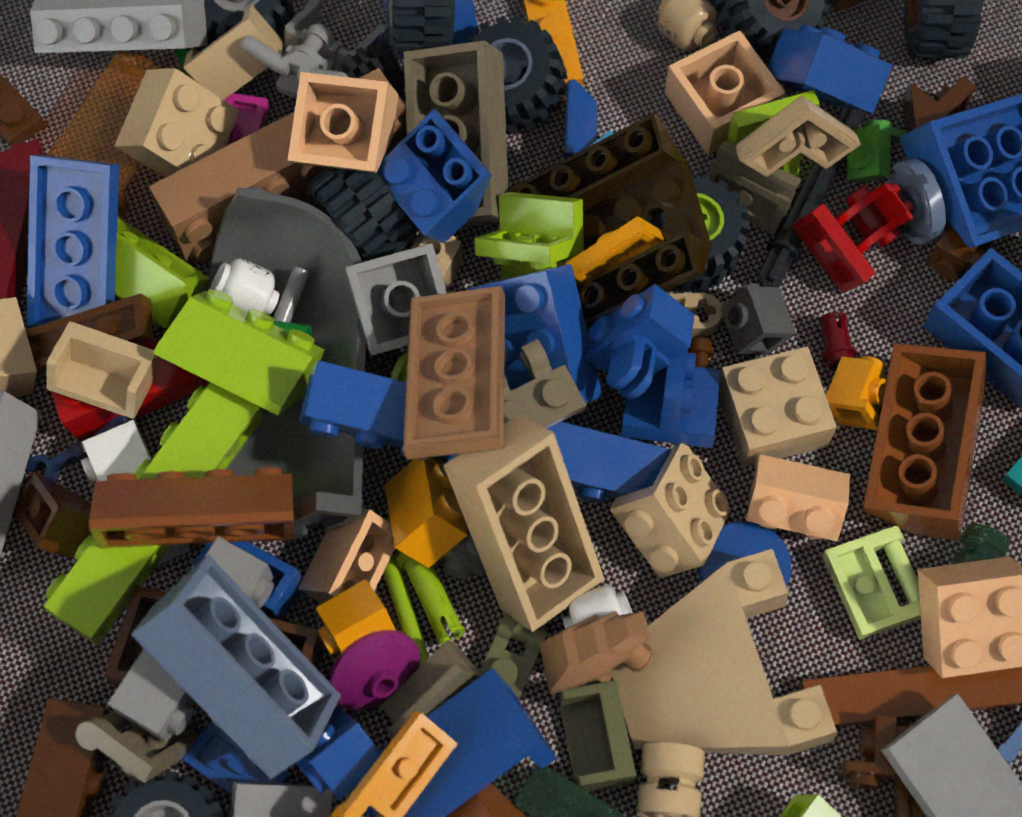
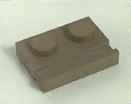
(764, 197)

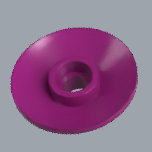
(374, 668)

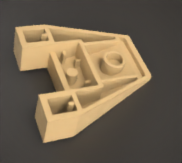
(708, 676)

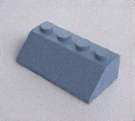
(238, 667)

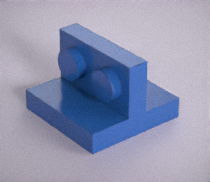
(676, 405)

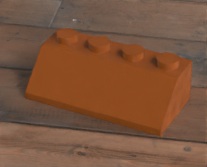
(927, 439)
(192, 509)

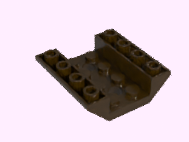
(626, 178)

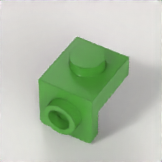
(873, 156)

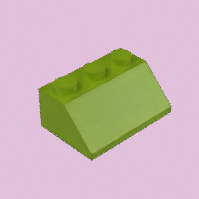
(240, 351)

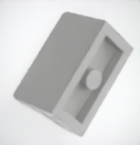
(279, 800)

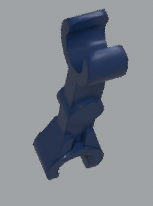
(75, 453)

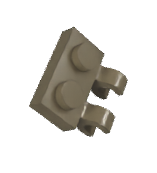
(550, 394)

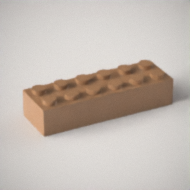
(199, 194)

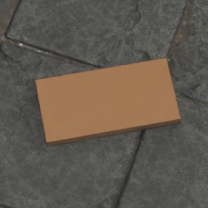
(455, 373)

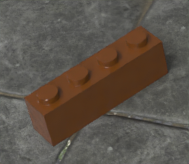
(63, 774)

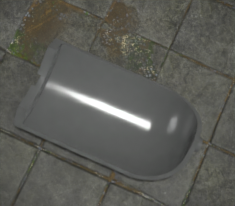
(279, 235)

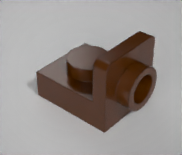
(876, 769)

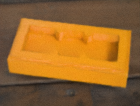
(615, 248)

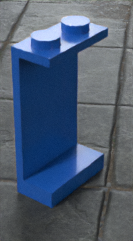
(491, 738)

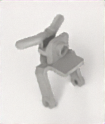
(307, 49)

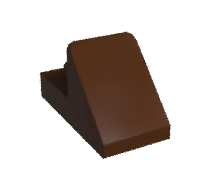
(920, 108)

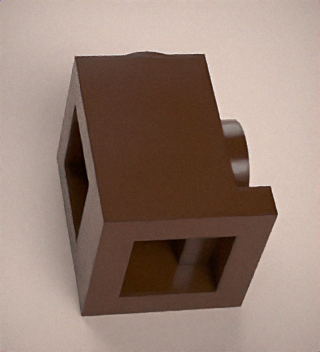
(953, 255)

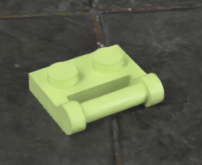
(865, 586)

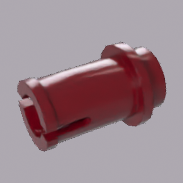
(835, 339)

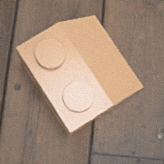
(342, 122)

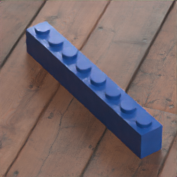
(374, 413)

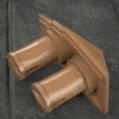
(594, 647)

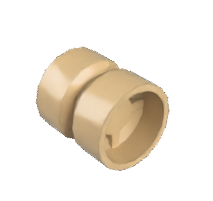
(670, 765)

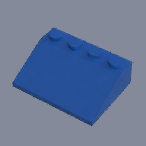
(976, 167)

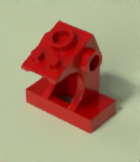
(876, 217)

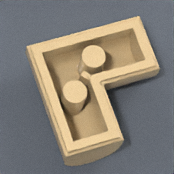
(796, 130)

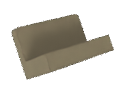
(430, 685)

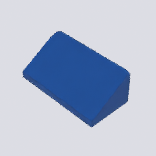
(579, 119)

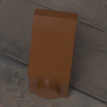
(53, 516)

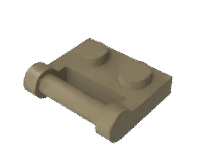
(135, 750)

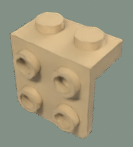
(676, 516)

